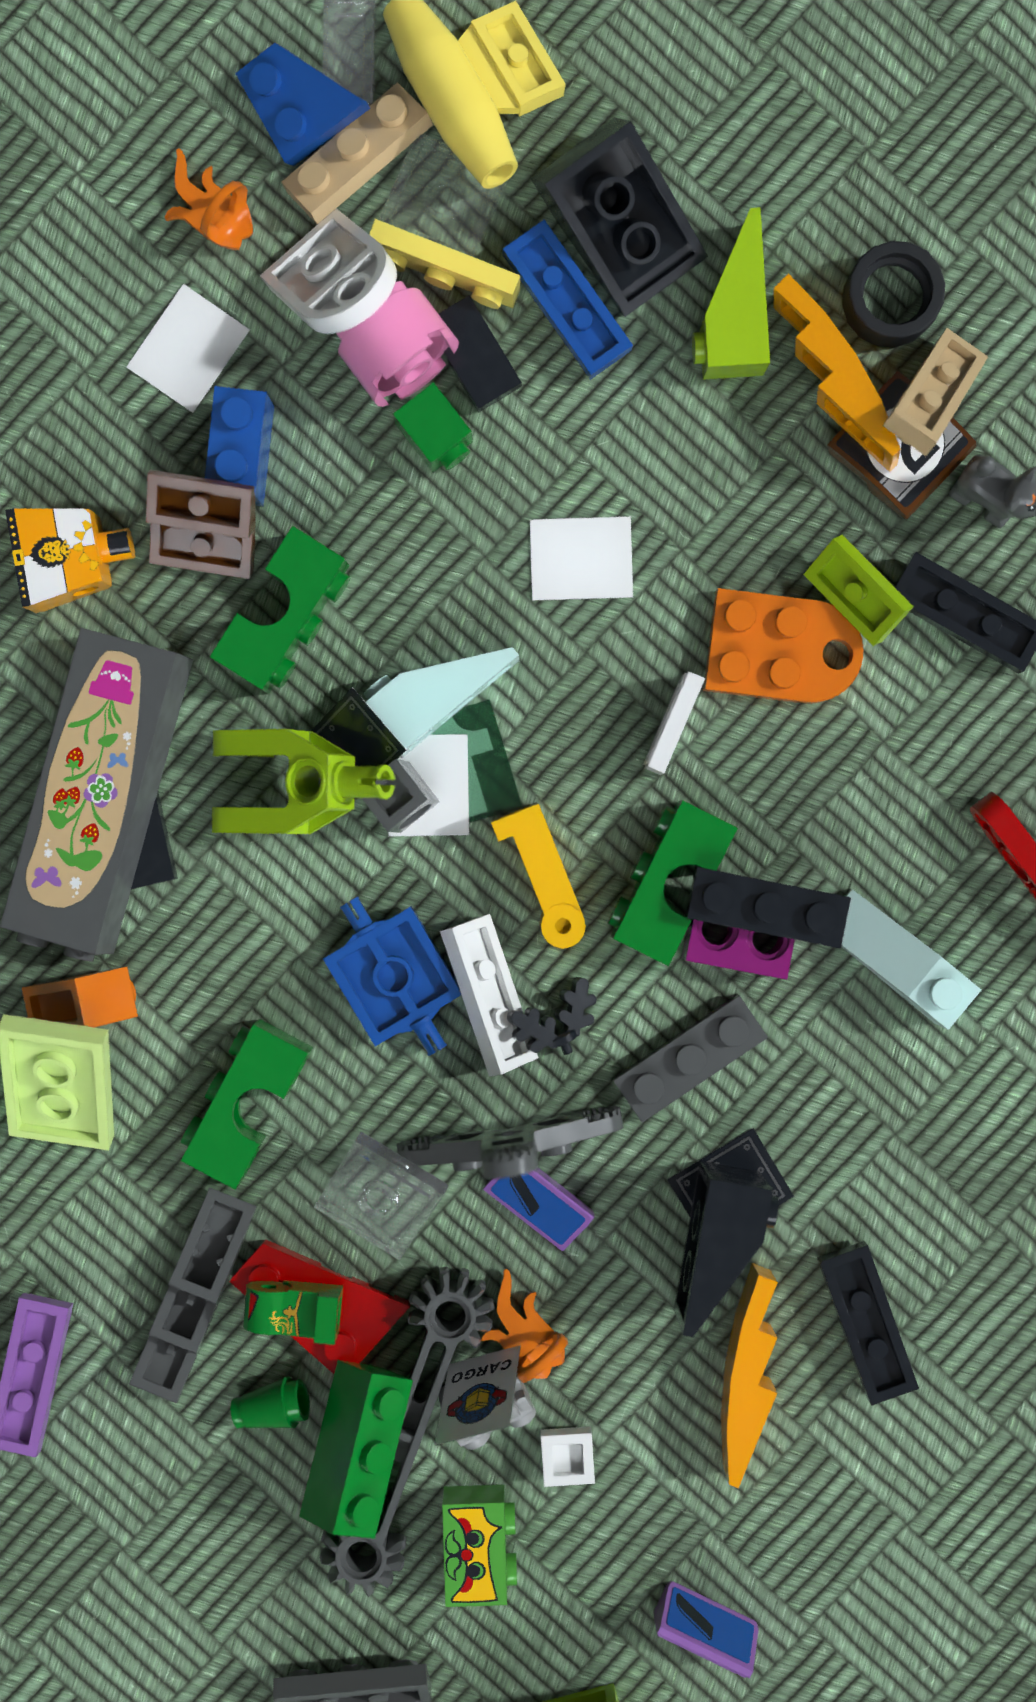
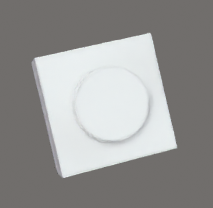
(567, 1456)

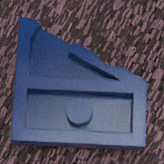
(297, 102)

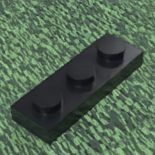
(968, 613)
(768, 907)
(867, 1323)

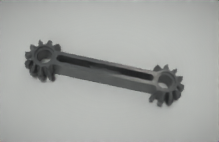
(388, 1545)

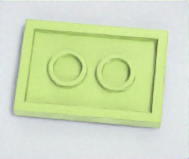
(57, 1082)

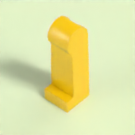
(561, 917)

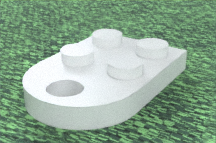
(333, 275)

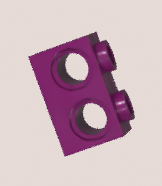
(737, 952)

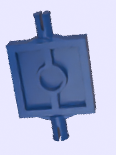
(393, 976)

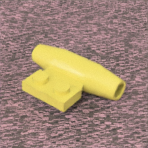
(471, 81)

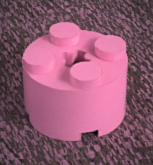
(397, 345)

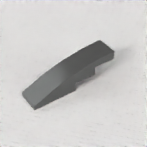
(193, 1295)

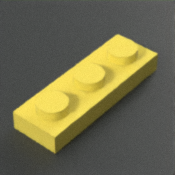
(447, 266)

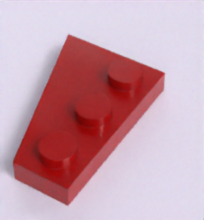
(364, 1310)

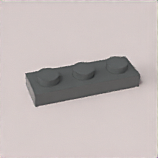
(690, 1058)
(356, 1683)

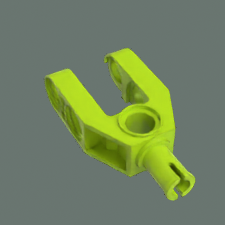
(309, 759)

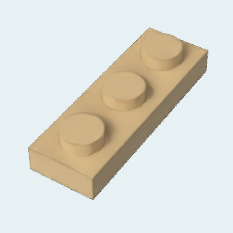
(357, 153)
(935, 392)

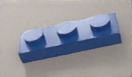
(567, 299)

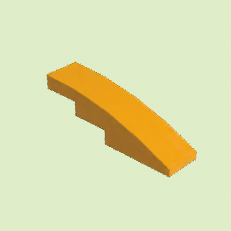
(845, 386)
(746, 1391)

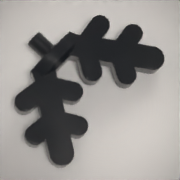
(572, 1018)

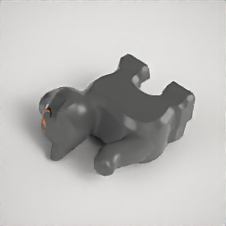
(996, 490)

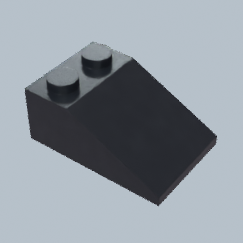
(620, 215)
(722, 1236)

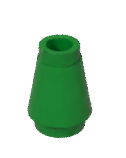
(272, 1406)

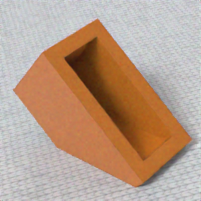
(84, 999)

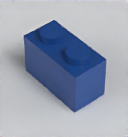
(240, 438)

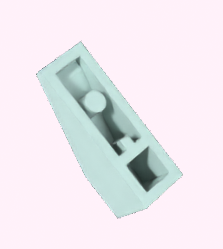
(427, 697)
(906, 963)

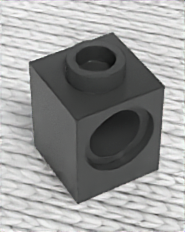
(408, 802)

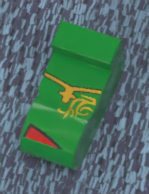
(294, 1309)

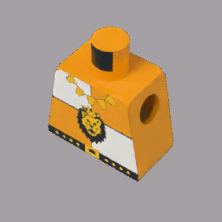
(63, 555)

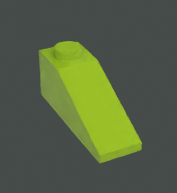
(735, 326)

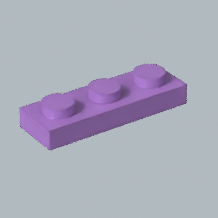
(31, 1372)

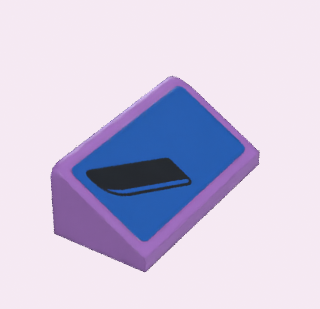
(543, 1205)
(707, 1629)

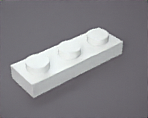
(487, 992)

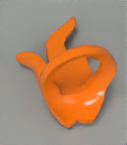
(215, 212)
(539, 1343)

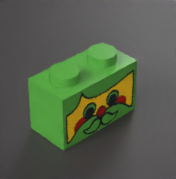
(475, 1545)

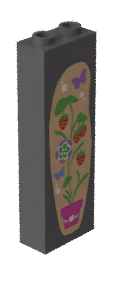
(96, 795)

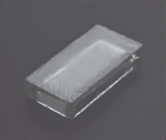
(350, 45)

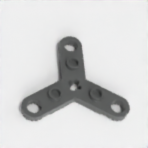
(511, 1150)

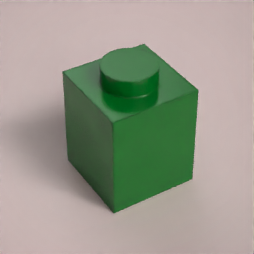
(434, 429)

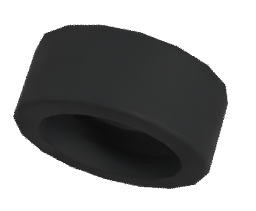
(923, 268)

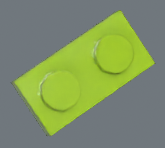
(858, 590)

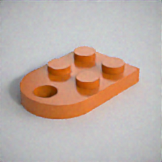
(776, 647)

